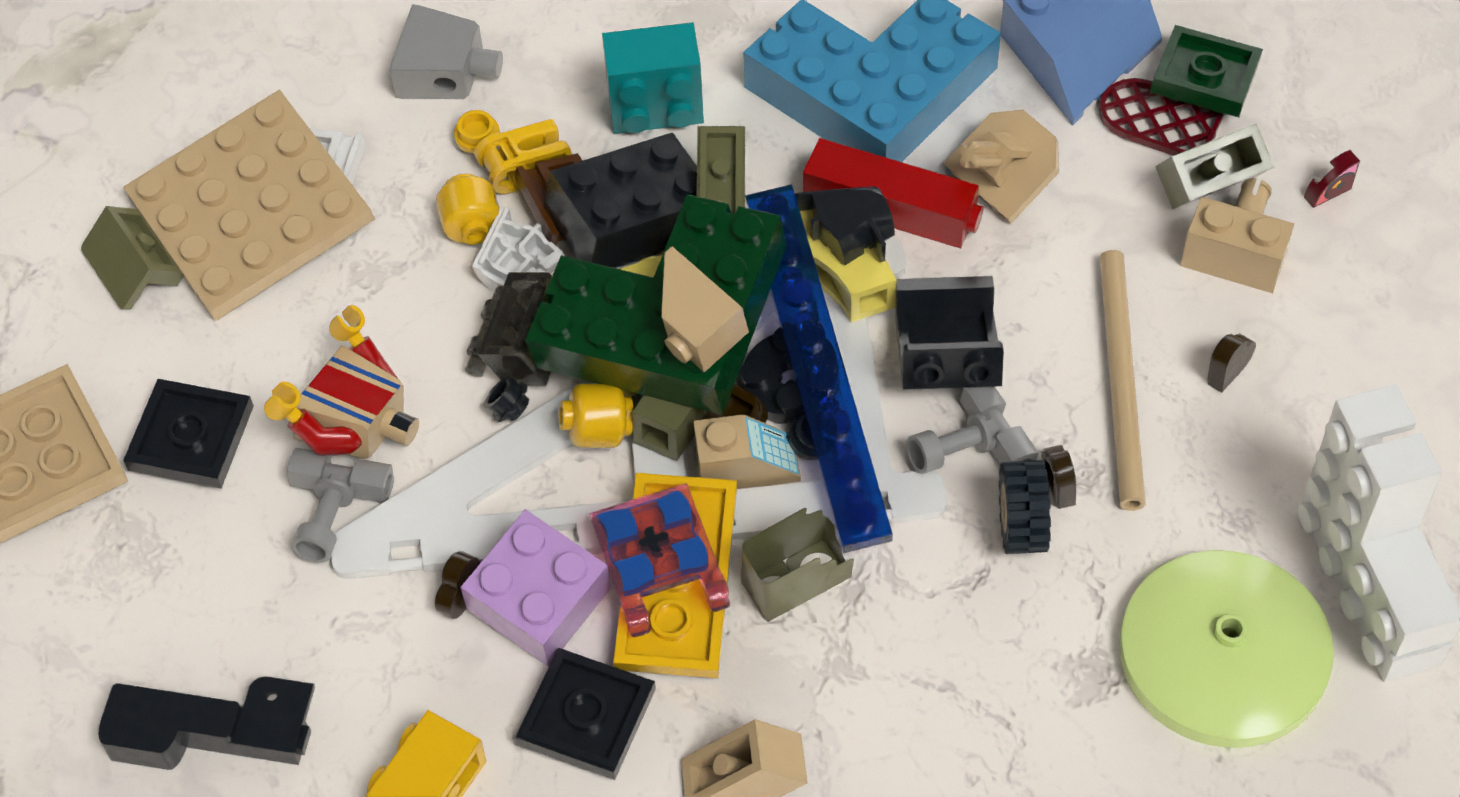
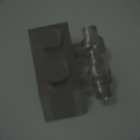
(505, 328)

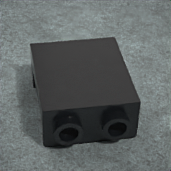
(947, 333)

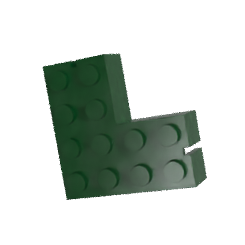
(609, 320)

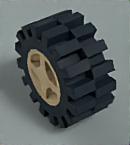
(1024, 507)

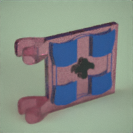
(656, 547)

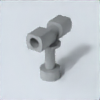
(984, 430)
(335, 488)

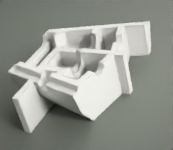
(513, 250)

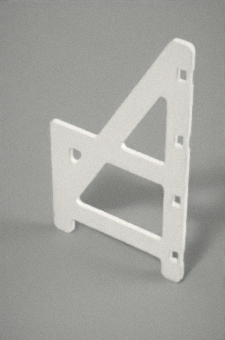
(437, 506)

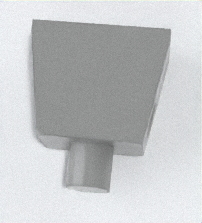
(440, 56)

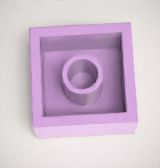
(536, 587)

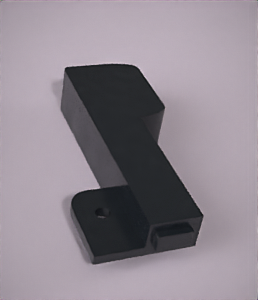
(158, 725)

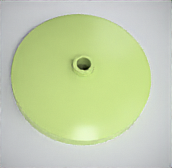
(1226, 648)

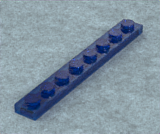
(823, 383)

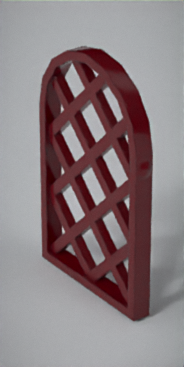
(1143, 137)

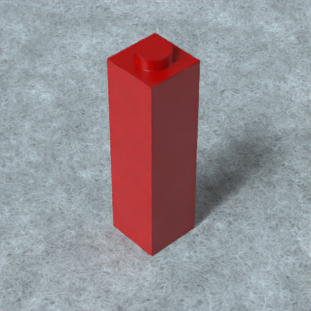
(918, 198)

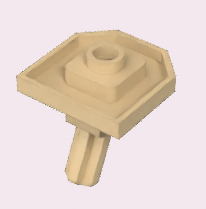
(1009, 161)

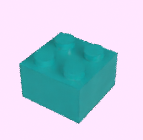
(653, 78)

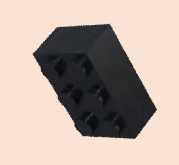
(622, 200)

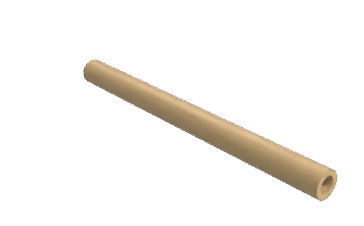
(1122, 381)

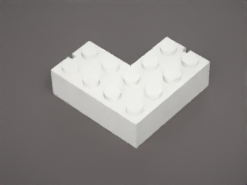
(1366, 520)

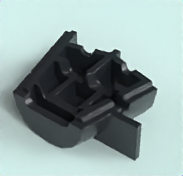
(849, 220)

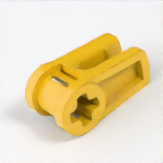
(519, 148)

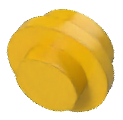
(472, 128)

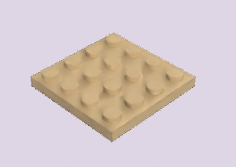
(248, 204)

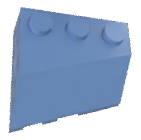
(1079, 44)

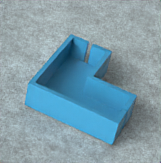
(877, 92)

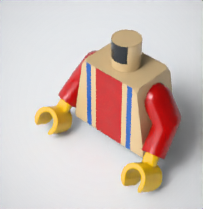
(350, 401)

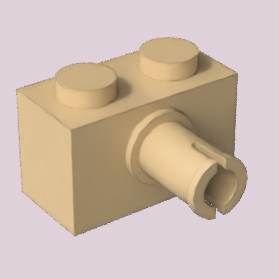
(1238, 239)

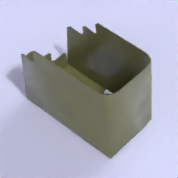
(792, 539)

